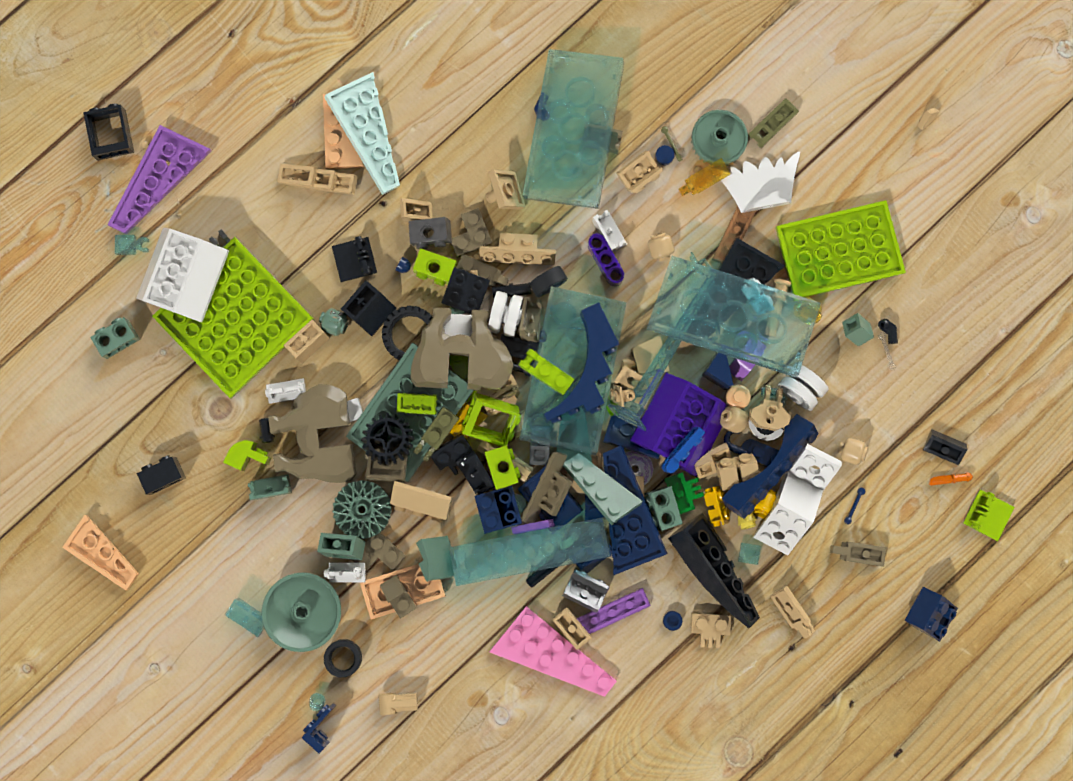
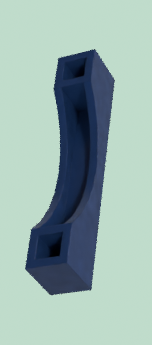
(747, 494)

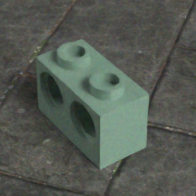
(117, 342)
(667, 506)

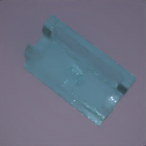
(246, 616)

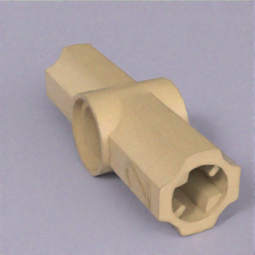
(523, 467)

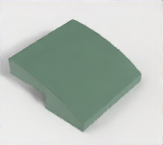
(436, 558)

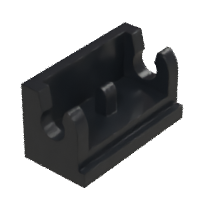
(475, 473)

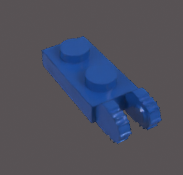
(681, 451)

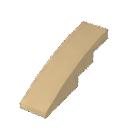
(317, 179)

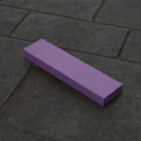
(614, 611)

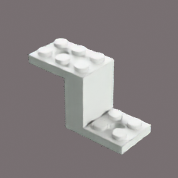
(797, 499)

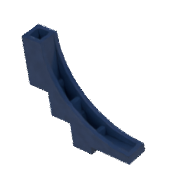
(596, 370)

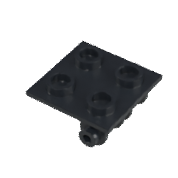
(354, 259)
(465, 291)

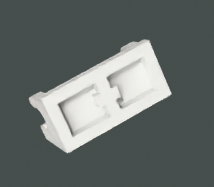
(607, 227)

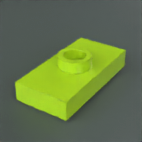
(416, 403)

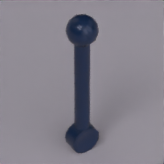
(861, 491)

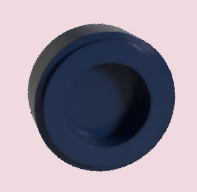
(664, 155)
(672, 620)

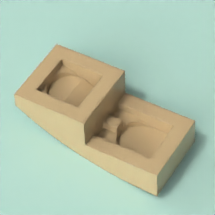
(706, 464)

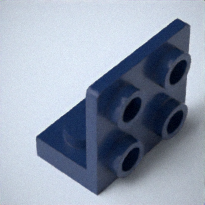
(315, 738)

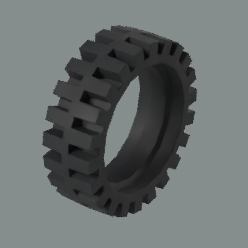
(393, 319)

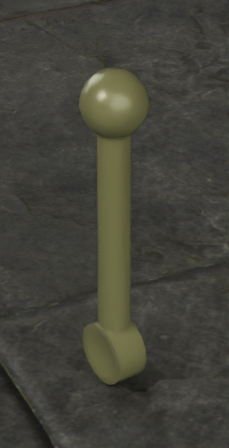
(664, 130)

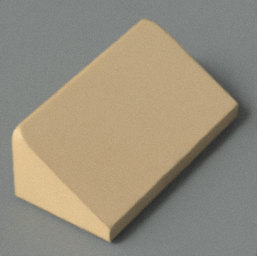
(572, 628)

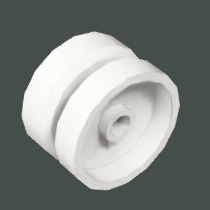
(505, 314)
(804, 388)

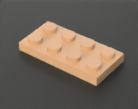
(412, 580)

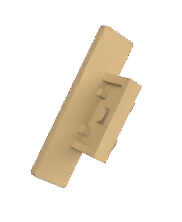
(517, 249)

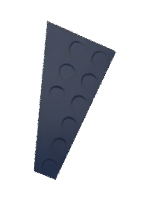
(635, 535)

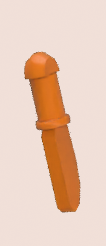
(946, 479)

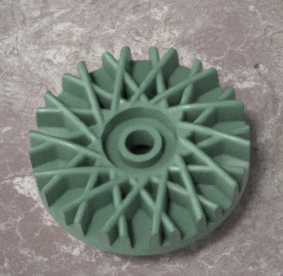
(722, 124)
(347, 509)

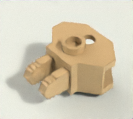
(770, 409)

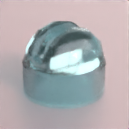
(317, 702)

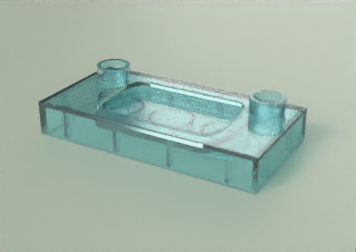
(565, 346)

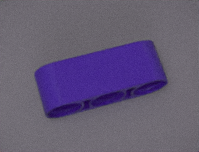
(605, 250)

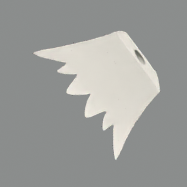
(762, 186)

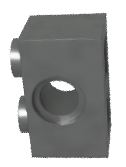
(419, 228)

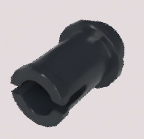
(266, 436)

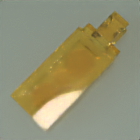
(705, 178)

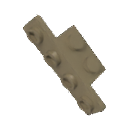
(549, 491)

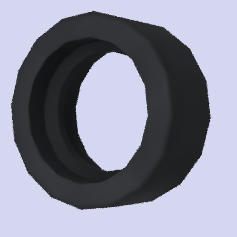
(553, 277)
(328, 658)

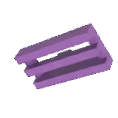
(532, 526)

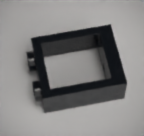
(110, 150)

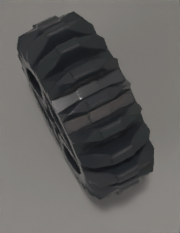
(372, 437)

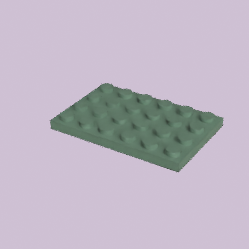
(386, 402)

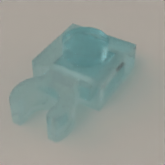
(128, 244)

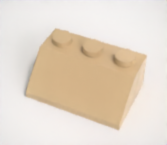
(420, 501)

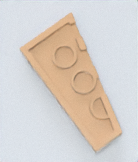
(338, 148)
(98, 552)

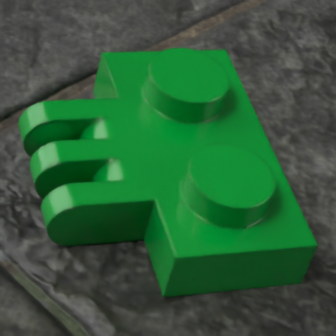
(684, 491)

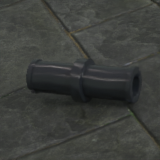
(518, 289)

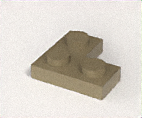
(474, 237)
(381, 548)

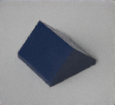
(719, 371)

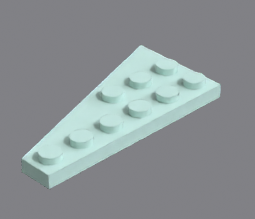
(364, 124)

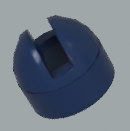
(403, 265)

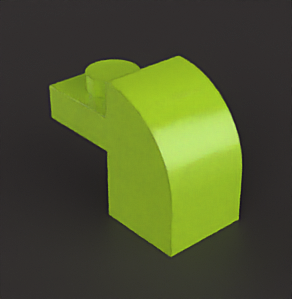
(242, 451)

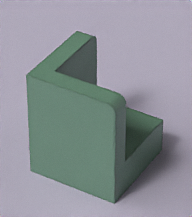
(857, 329)

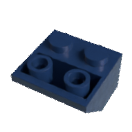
(498, 509)
(931, 614)

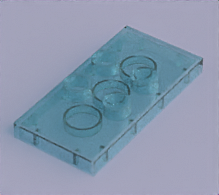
(573, 128)
(734, 316)

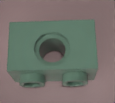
(341, 546)

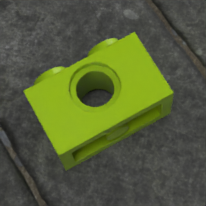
(426, 259)
(496, 456)

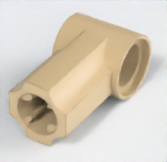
(392, 703)

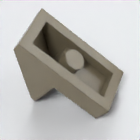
(398, 596)

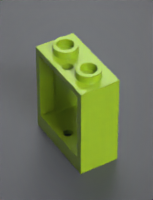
(485, 434)

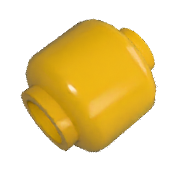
(764, 507)

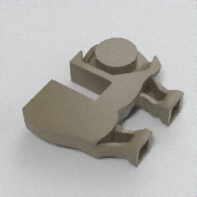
(487, 357)
(316, 409)

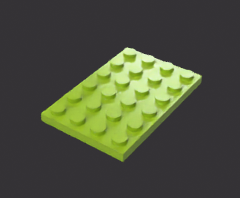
(840, 249)

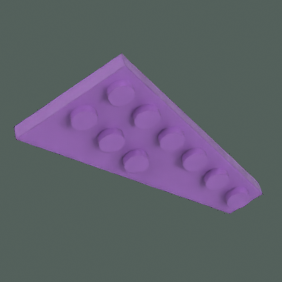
(155, 178)

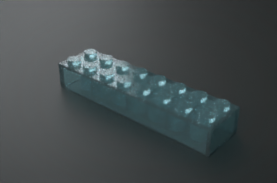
(530, 551)

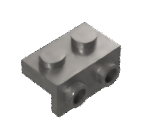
(586, 590)

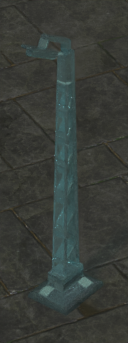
(633, 411)

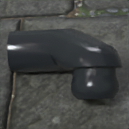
(890, 329)

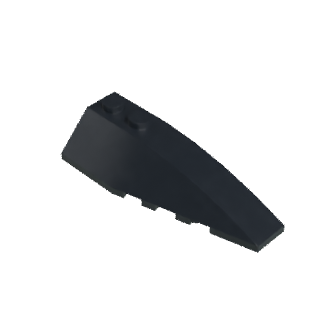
(707, 560)

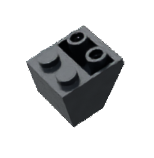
(368, 308)

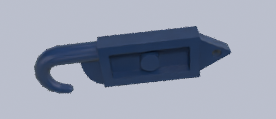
(763, 453)

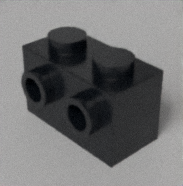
(161, 475)

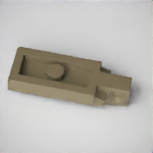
(484, 270)
(860, 553)

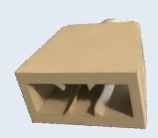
(644, 355)

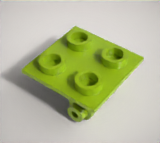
(988, 514)

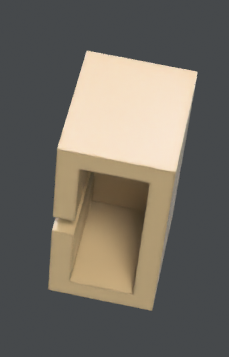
(732, 469)

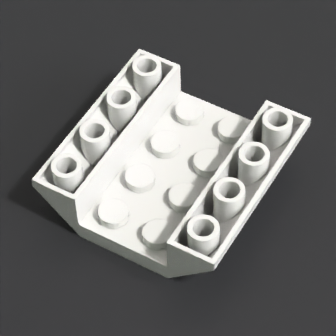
(182, 274)

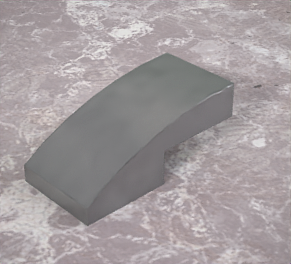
(538, 454)

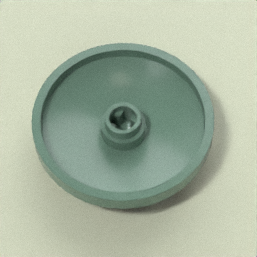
(301, 612)

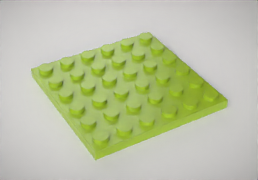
(243, 324)

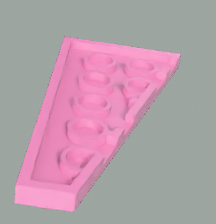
(542, 648)

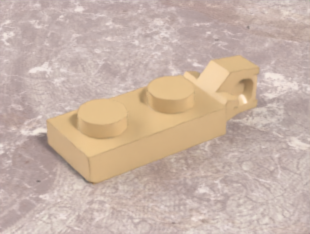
(792, 611)

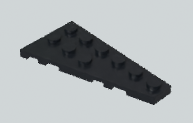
(749, 263)

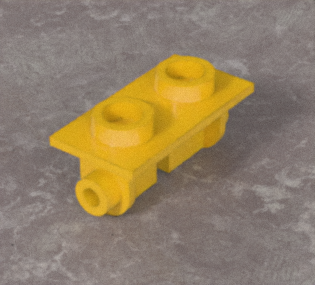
(719, 512)

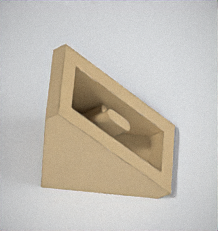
(415, 210)

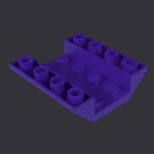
(673, 413)

